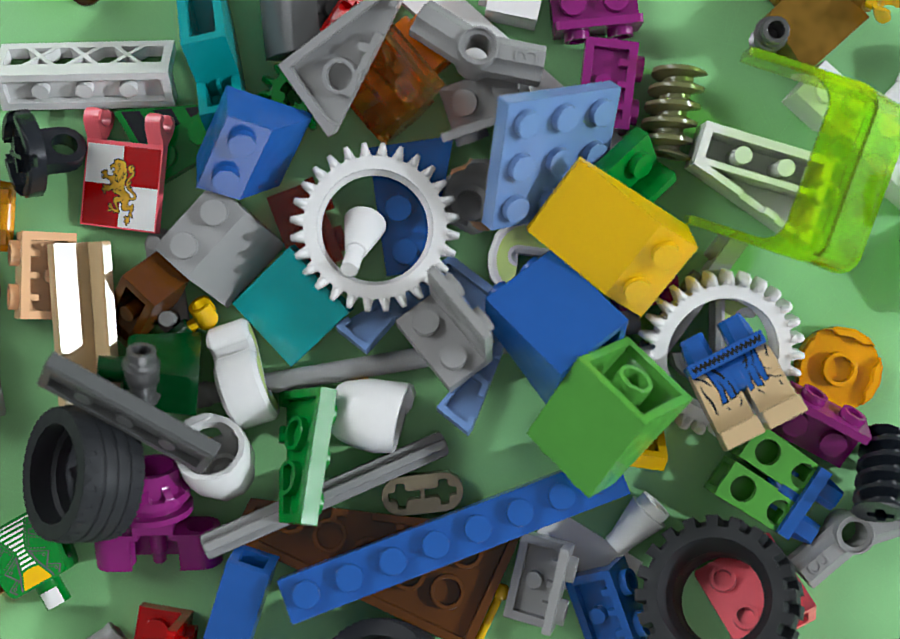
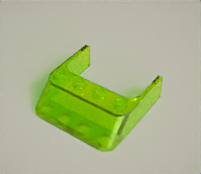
(842, 176)

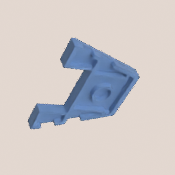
(465, 402)

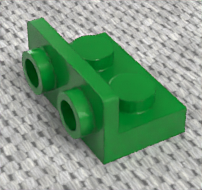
(637, 166)

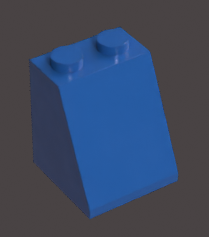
(550, 320)

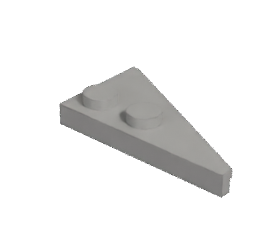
(336, 60)

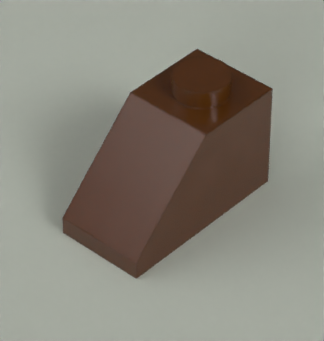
(146, 293)

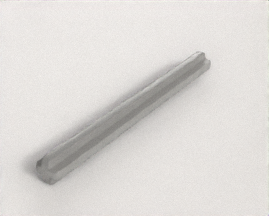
(335, 490)

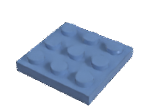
(539, 141)

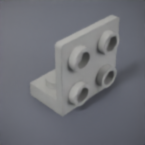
(473, 107)
(448, 332)

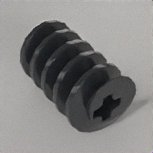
(878, 476)

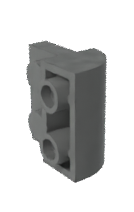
(291, 24)

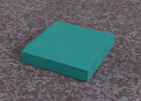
(289, 308)

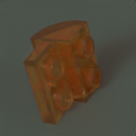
(395, 88)

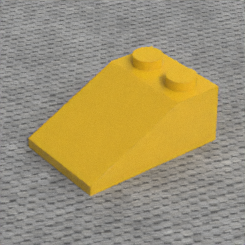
(613, 236)

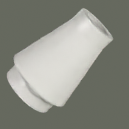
(637, 523)

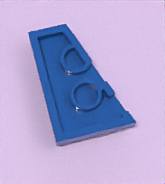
(401, 208)

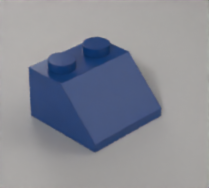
(248, 144)

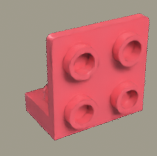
(739, 595)

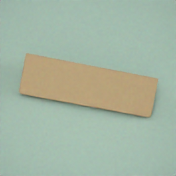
(82, 303)

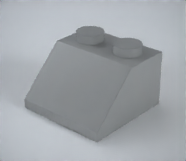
(219, 246)

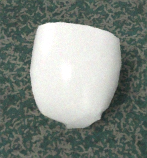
(372, 413)
(232, 467)

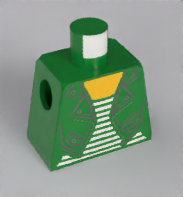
(33, 563)

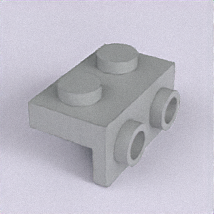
(539, 581)

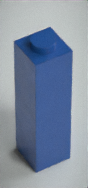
(241, 594)

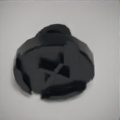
(32, 152)

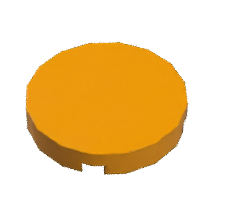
(840, 365)

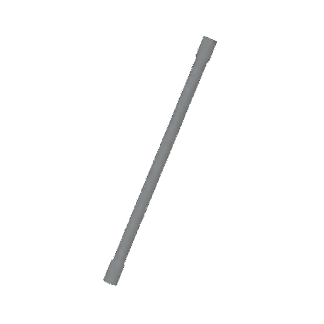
(350, 369)

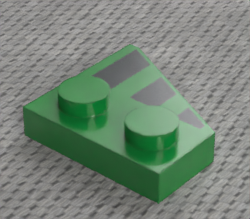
(185, 140)

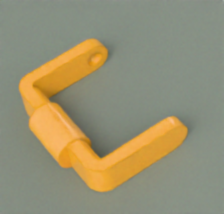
(7, 214)

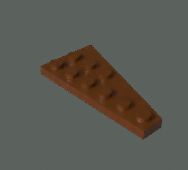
(441, 602)

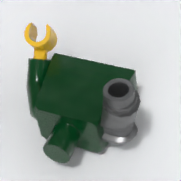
(164, 365)

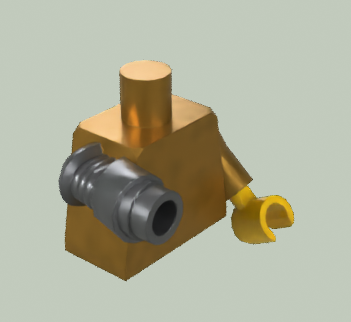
(814, 27)

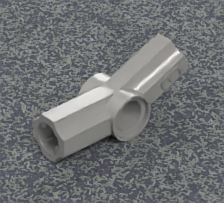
(452, 36)
(828, 549)

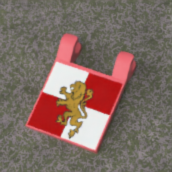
(124, 178)

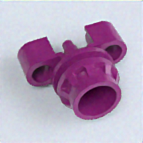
(161, 524)

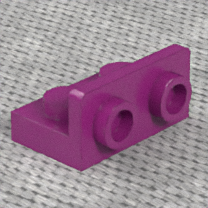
(582, 18)
(619, 62)
(826, 427)

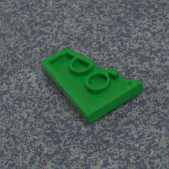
(307, 439)

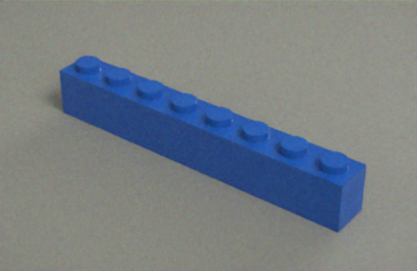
(437, 543)

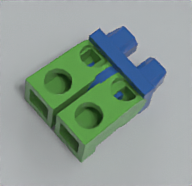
(784, 495)

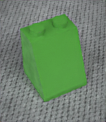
(607, 414)

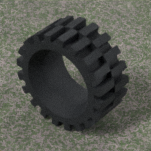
(708, 541)

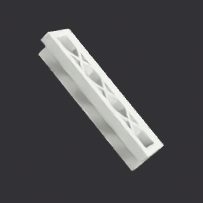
(83, 80)

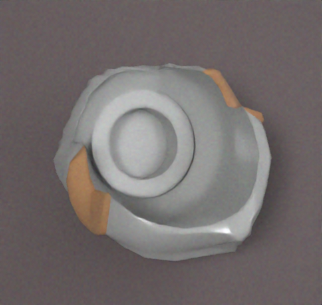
(468, 187)

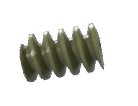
(670, 108)

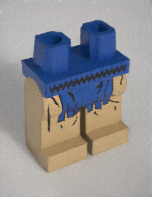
(740, 367)

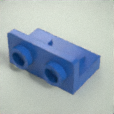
(607, 602)

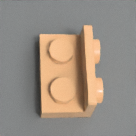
(31, 291)

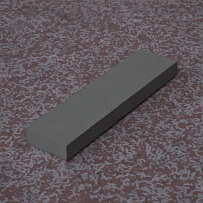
(128, 413)

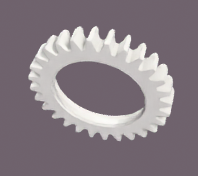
(364, 166)
(750, 292)

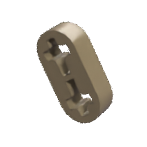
(423, 503)

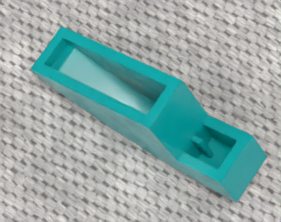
(210, 50)

